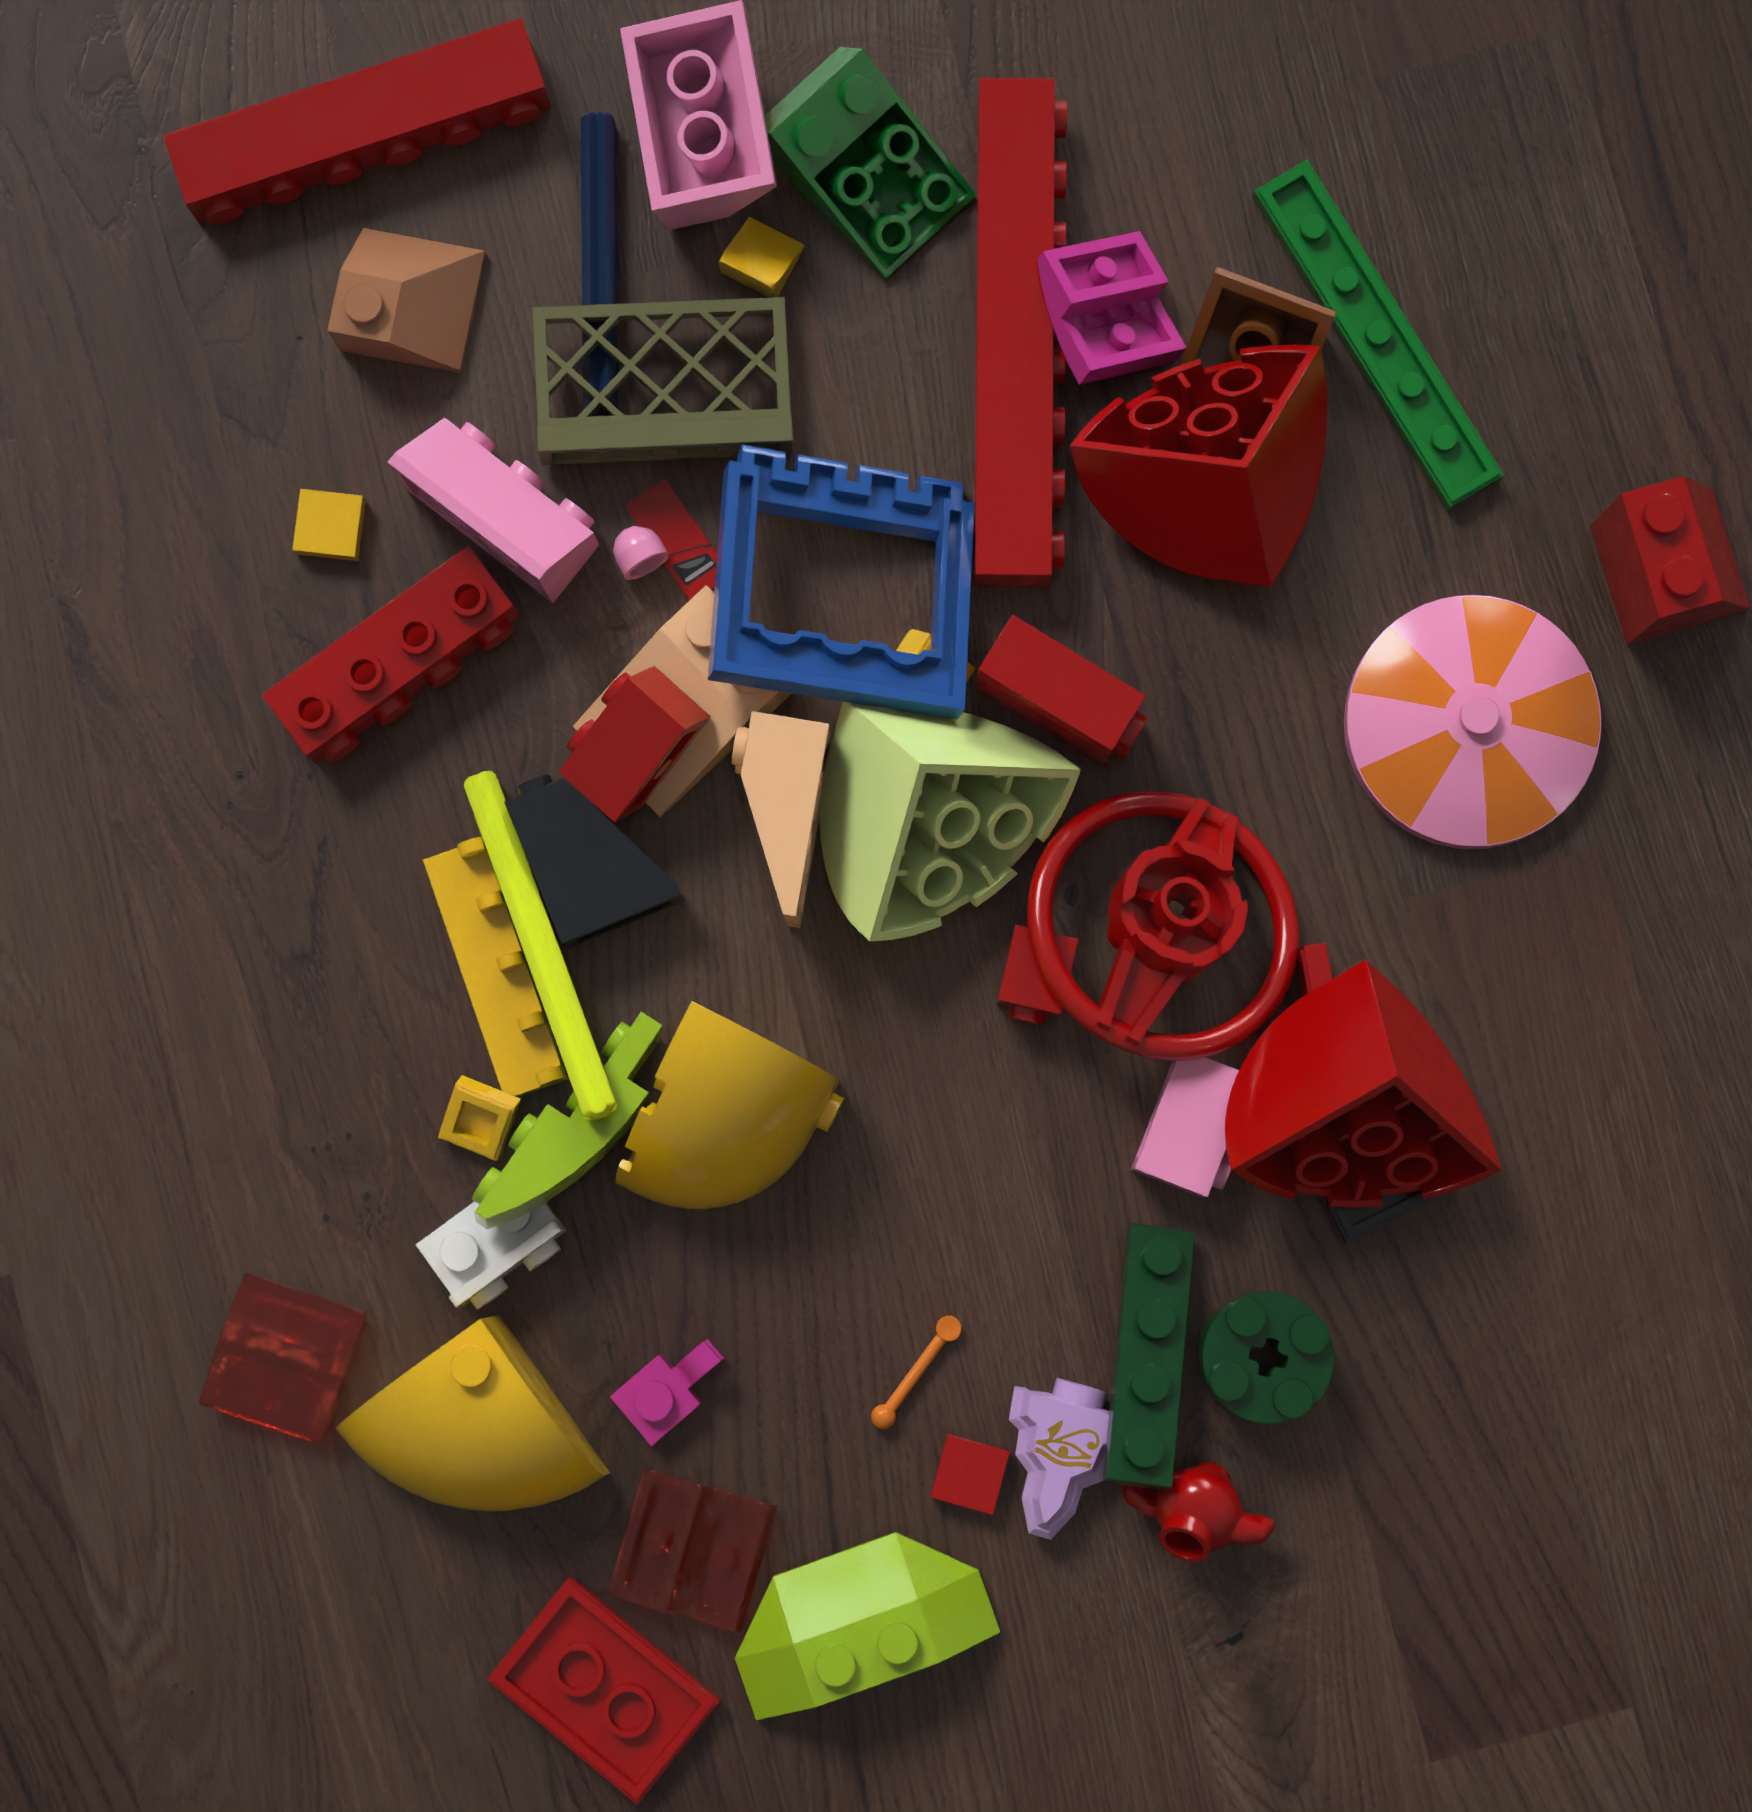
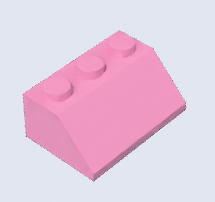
(699, 114)
(497, 505)

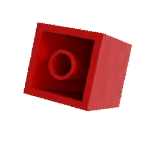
(1668, 559)

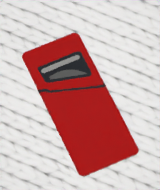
(691, 555)

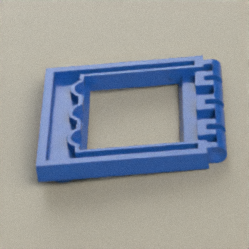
(807, 660)

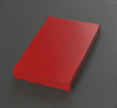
(604, 1689)

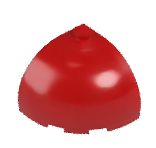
(1213, 462)
(1355, 1101)

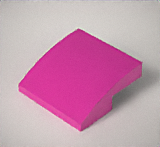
(1108, 307)

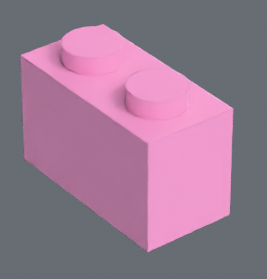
(1187, 1128)

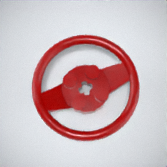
(1154, 944)

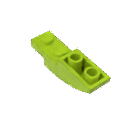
(560, 1149)

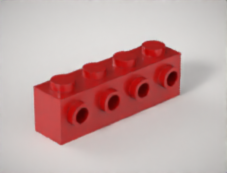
(392, 657)

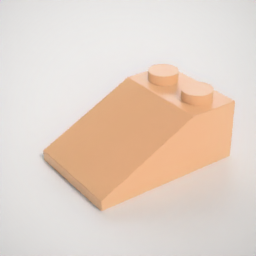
(682, 655)
(783, 778)

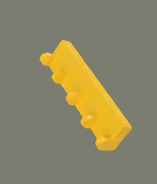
(495, 969)

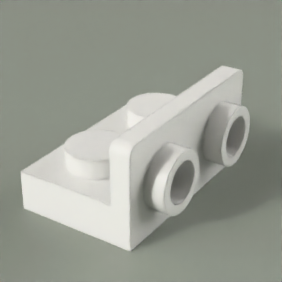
(476, 1258)

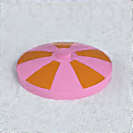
(1472, 722)

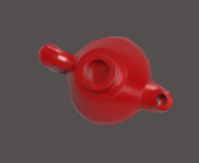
(1199, 1513)

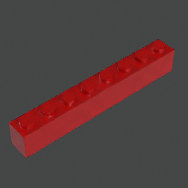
(1016, 334)

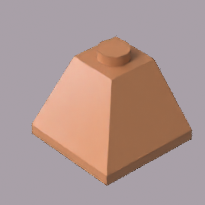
(407, 300)

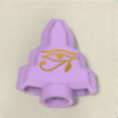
(1061, 1449)

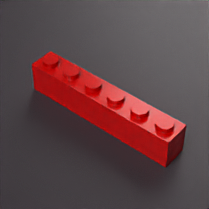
(358, 122)

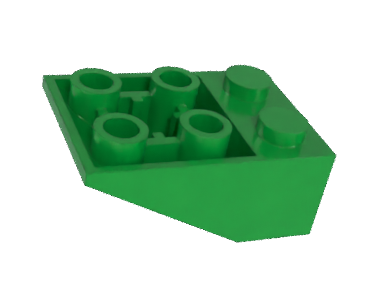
(865, 159)

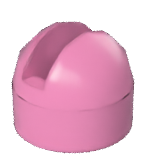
(639, 552)

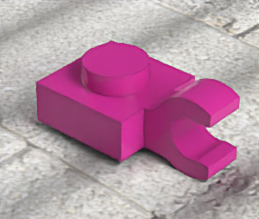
(662, 1393)

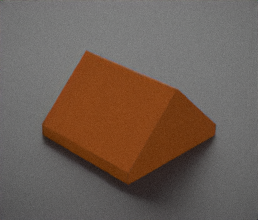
(1251, 314)

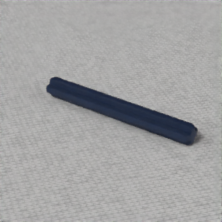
(599, 241)

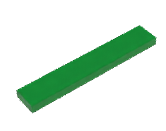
(1377, 335)

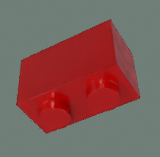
(632, 742)

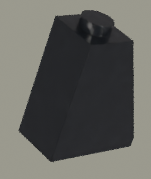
(584, 863)

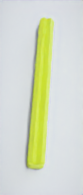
(540, 947)

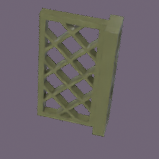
(667, 434)

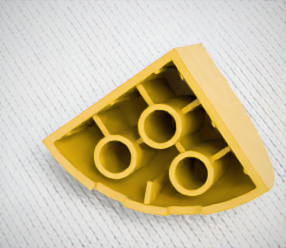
(727, 1116)
(475, 1428)

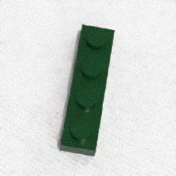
(1149, 1357)

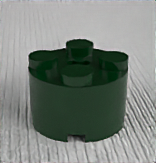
(1283, 1389)

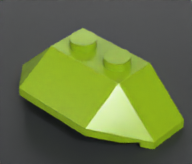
(859, 1623)

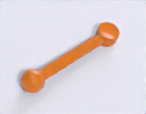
(884, 1415)

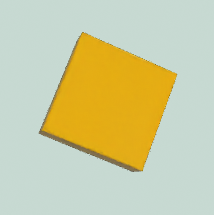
(329, 525)
(479, 1118)

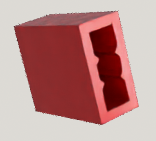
(1061, 693)

